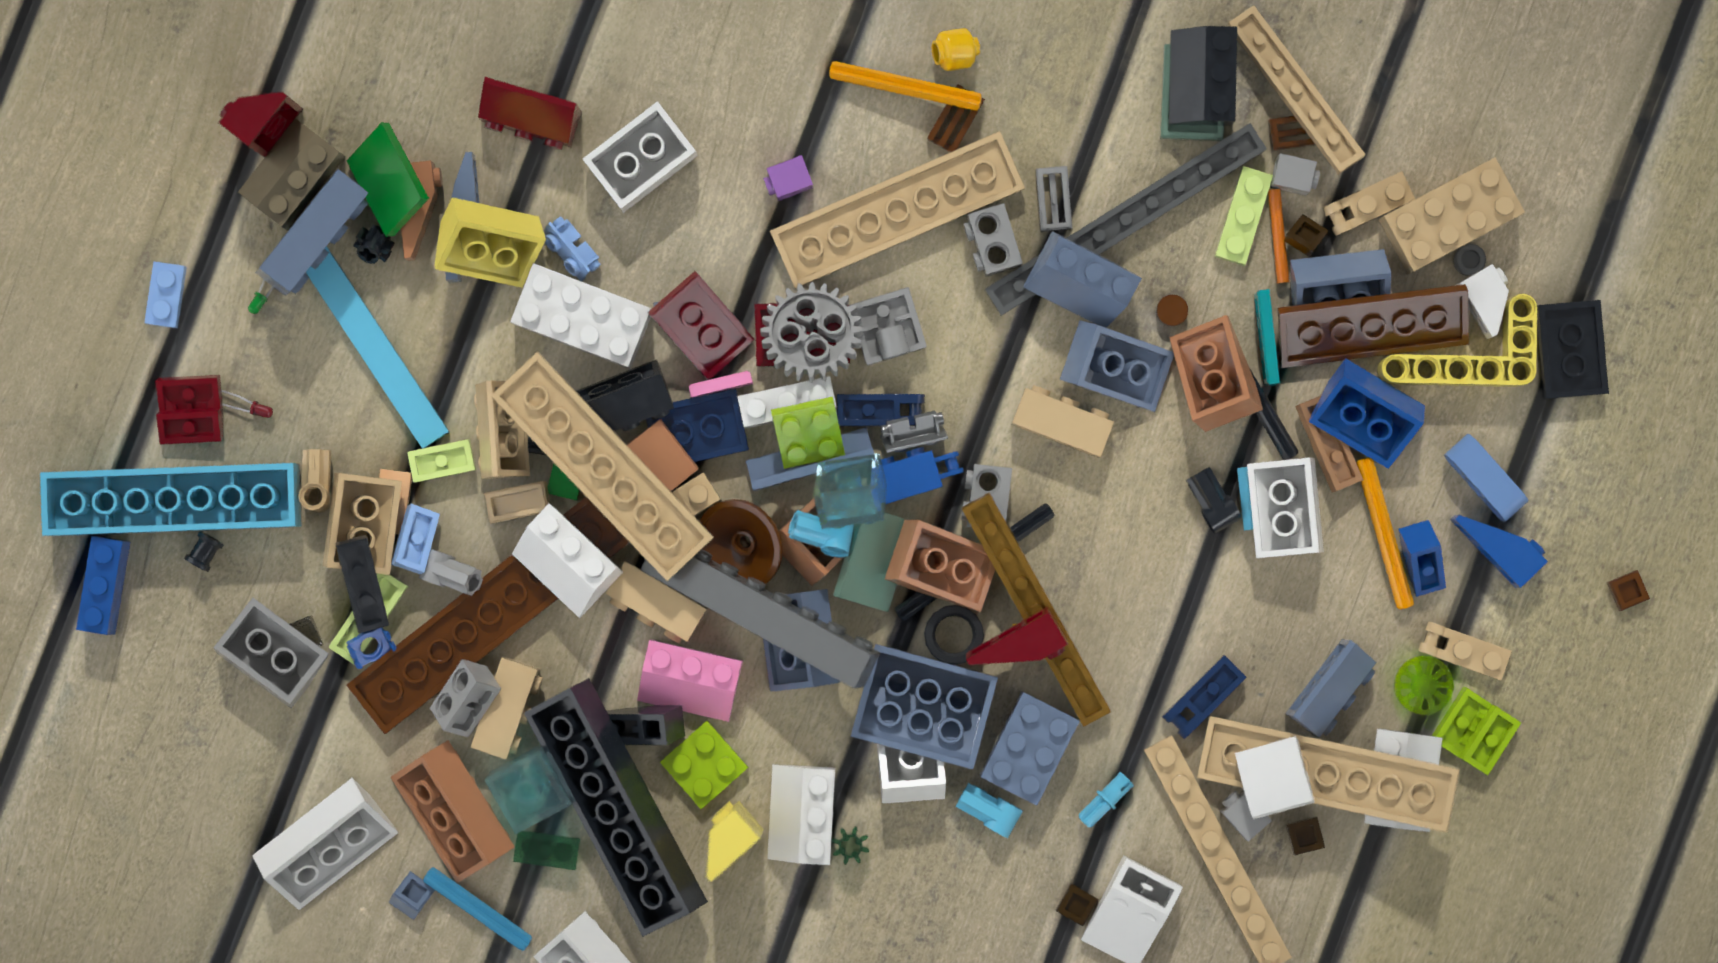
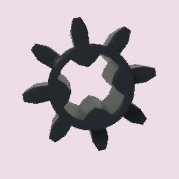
(373, 245)

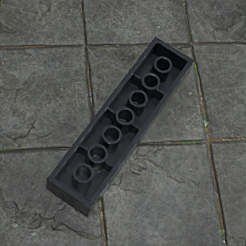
(616, 807)

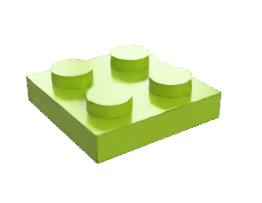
(808, 432)
(704, 764)

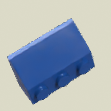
(1367, 413)

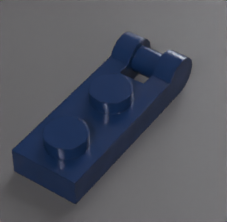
(876, 408)
(1205, 695)

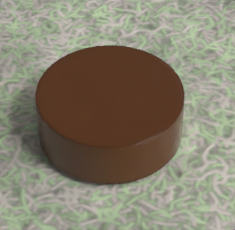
(1172, 310)

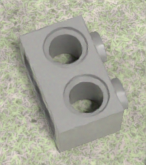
(1001, 238)
(999, 493)
(465, 698)

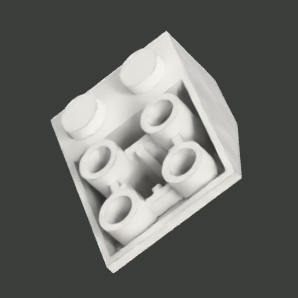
(1131, 911)

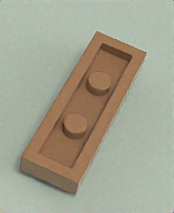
(1332, 454)

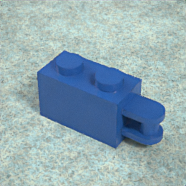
(916, 473)

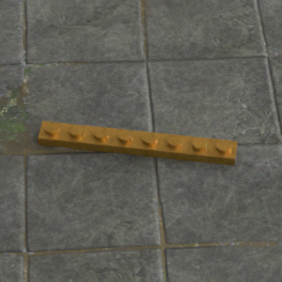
(1029, 599)

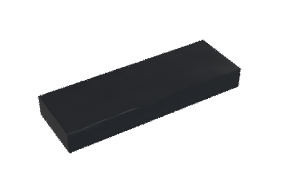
(362, 584)

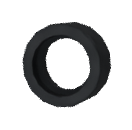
(937, 617)

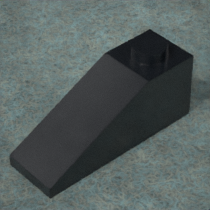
(649, 724)

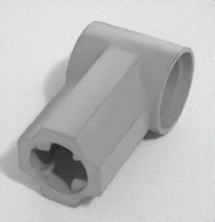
(446, 571)

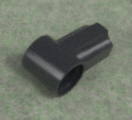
(1216, 506)

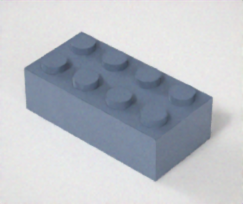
(312, 232)

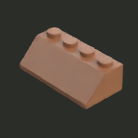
(452, 811)

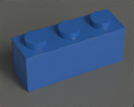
(103, 585)

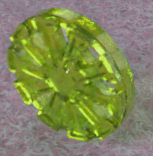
(1423, 685)

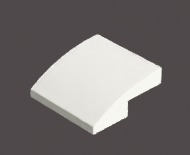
(1274, 777)

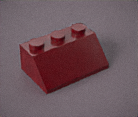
(528, 113)
(260, 119)

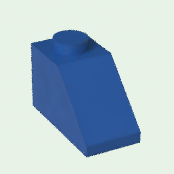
(1422, 557)

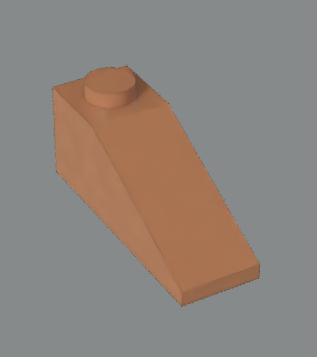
(415, 228)

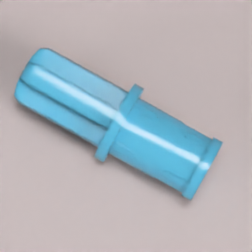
(1105, 800)

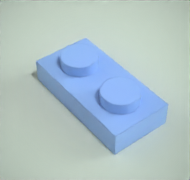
(165, 294)
(415, 539)

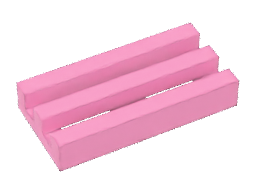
(720, 384)

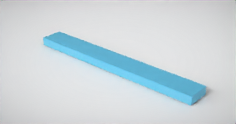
(377, 351)

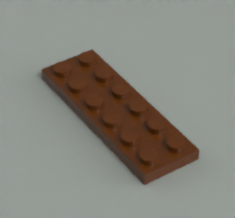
(1373, 326)

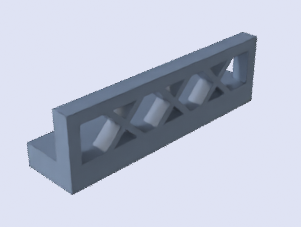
(769, 469)

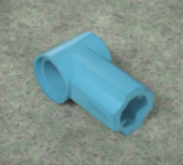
(807, 529)
(995, 813)

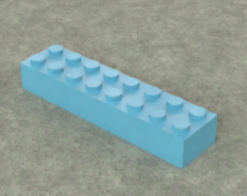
(170, 499)

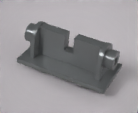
(899, 436)

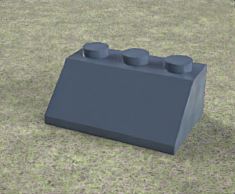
(1339, 277)
(1081, 281)
(789, 671)
(1332, 688)

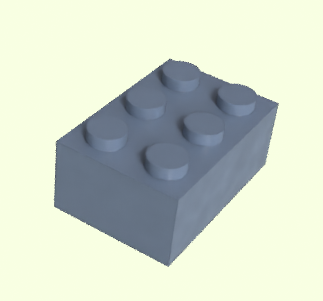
(1029, 748)

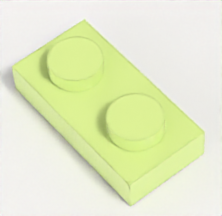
(441, 461)

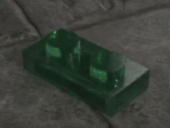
(547, 850)

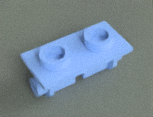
(577, 260)

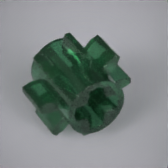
(855, 852)

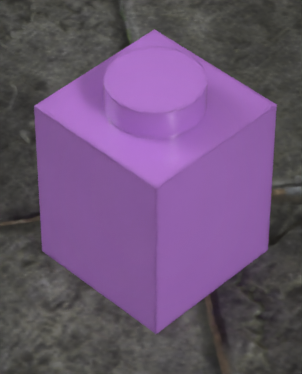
(788, 178)

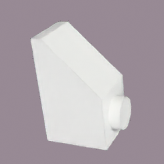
(1487, 298)

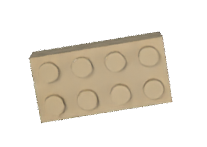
(1451, 215)

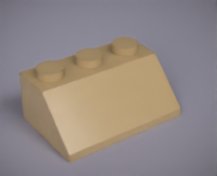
(501, 440)
(363, 508)

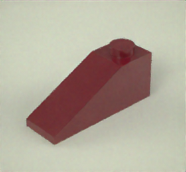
(1026, 641)

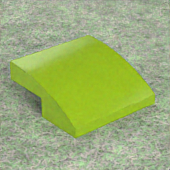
(1476, 730)

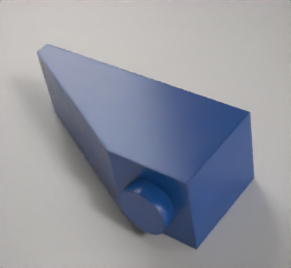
(1510, 554)

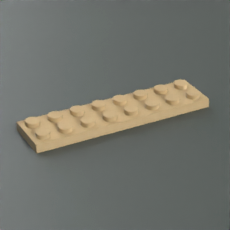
(897, 210)
(602, 466)
(1343, 774)

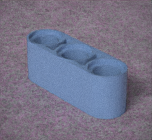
(1486, 477)

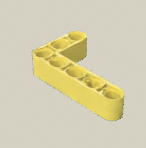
(1472, 364)

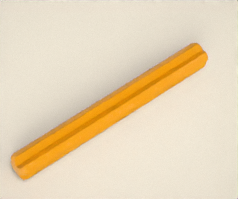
(905, 85)
(1385, 534)

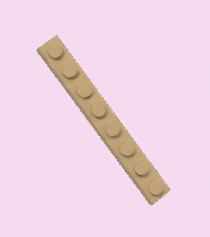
(1216, 852)

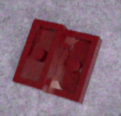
(189, 409)

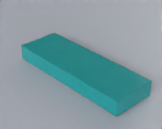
(1266, 337)

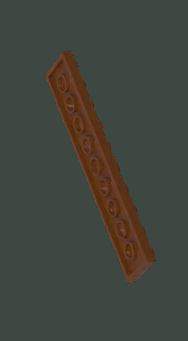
(467, 629)

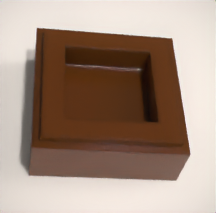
(1628, 590)

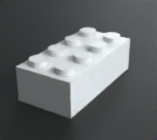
(581, 316)

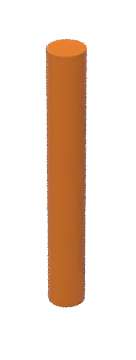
(1278, 235)

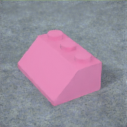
(689, 678)

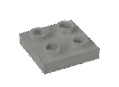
(889, 326)

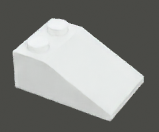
(909, 776)

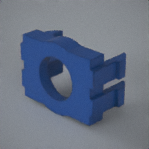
(384, 645)

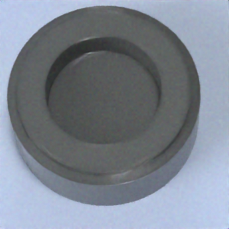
(1469, 259)

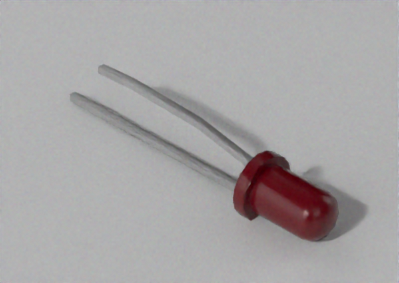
(256, 408)

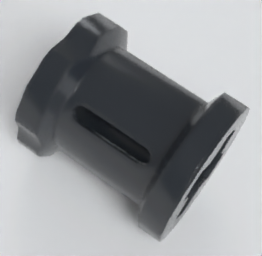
(204, 551)

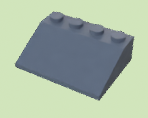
(925, 707)

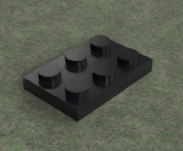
(1572, 349)

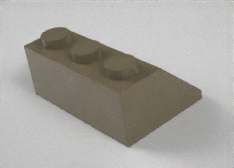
(291, 174)

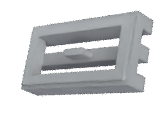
(1055, 226)

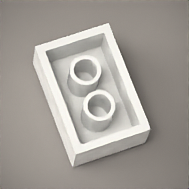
(640, 157)

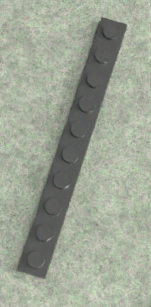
(1142, 208)

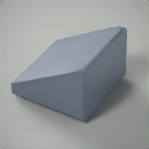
(411, 895)

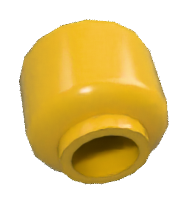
(955, 49)

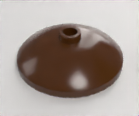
(730, 524)

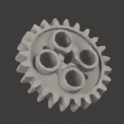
(827, 310)

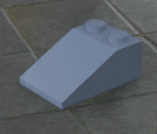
(1117, 365)

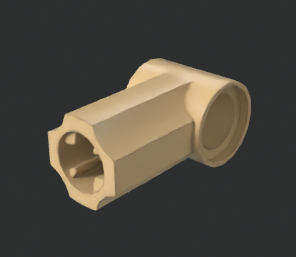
(316, 475)

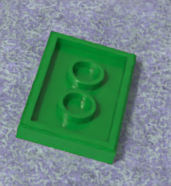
(388, 178)

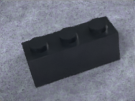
(1203, 76)
(630, 397)

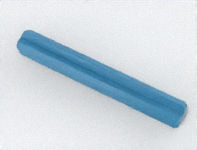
(477, 908)

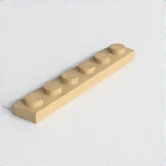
(1296, 90)

